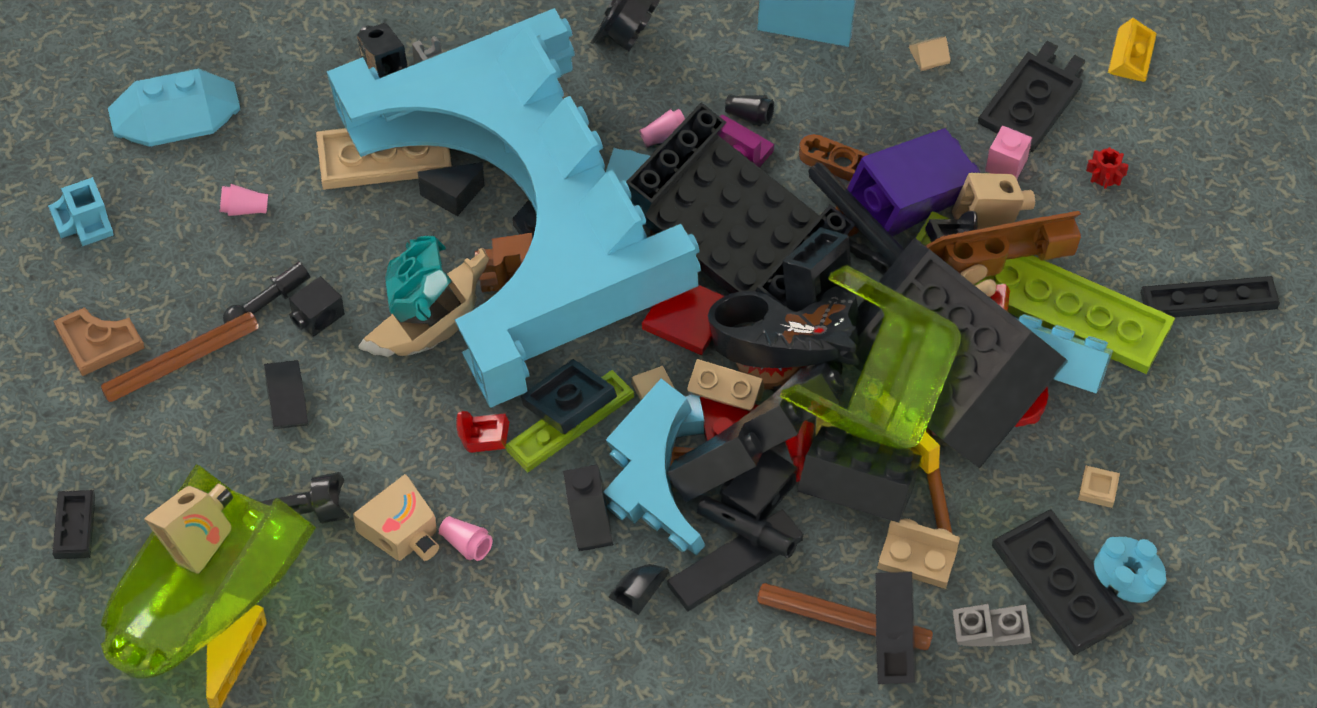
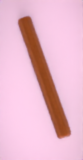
(179, 357)
(830, 612)

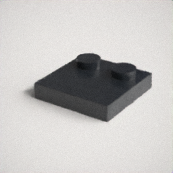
(568, 396)

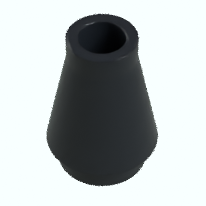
(752, 108)

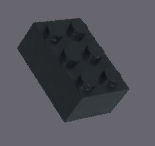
(859, 473)

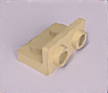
(725, 385)
(919, 550)

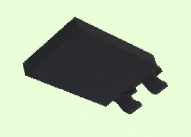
(1034, 95)

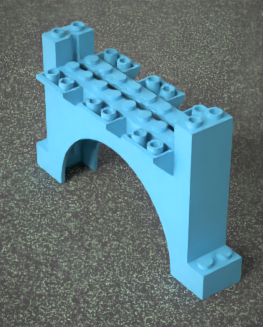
(588, 241)

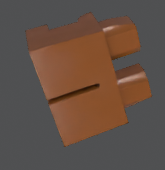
(504, 260)

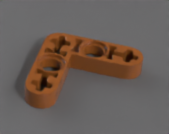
(836, 150)

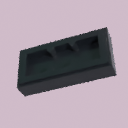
(74, 524)

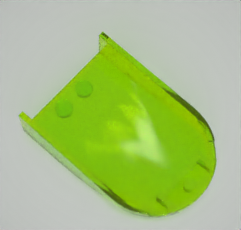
(170, 613)

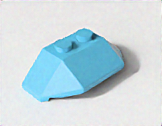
(173, 107)

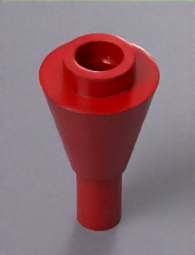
(799, 446)

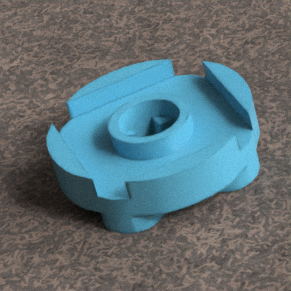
(1138, 555)

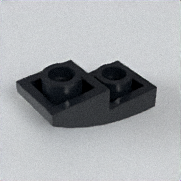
(286, 394)

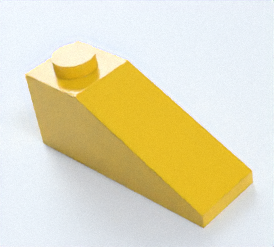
(229, 654)

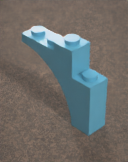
(644, 450)

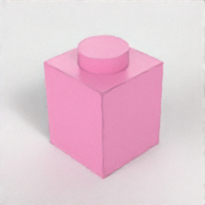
(1008, 152)

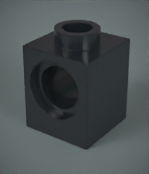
(316, 307)

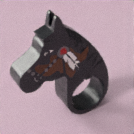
(782, 336)

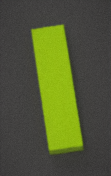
(543, 440)

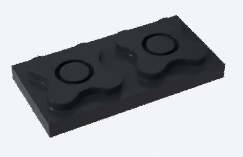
(1062, 582)

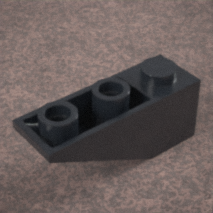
(895, 628)

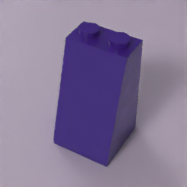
(911, 180)

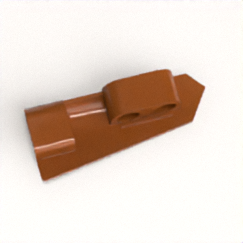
(1043, 236)

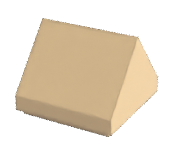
(931, 53)

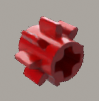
(1107, 167)

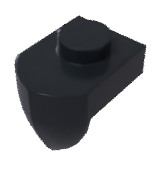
(942, 227)

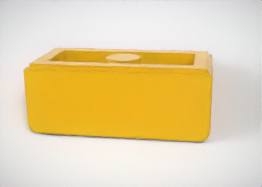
(1132, 51)

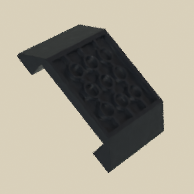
(728, 204)
(996, 367)

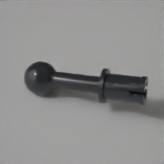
(281, 285)

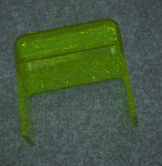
(901, 371)

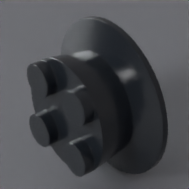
(623, 19)

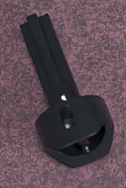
(321, 499)

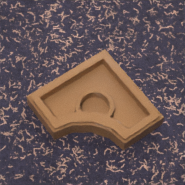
(96, 341)

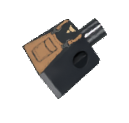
(381, 46)

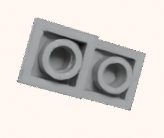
(987, 627)

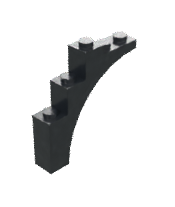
(743, 443)

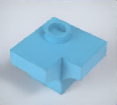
(81, 212)

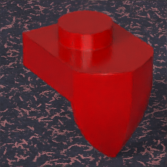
(482, 432)

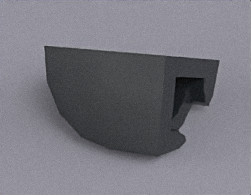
(638, 586)

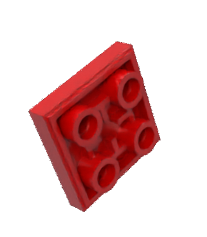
(683, 319)

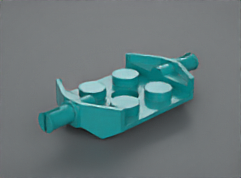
(416, 279)

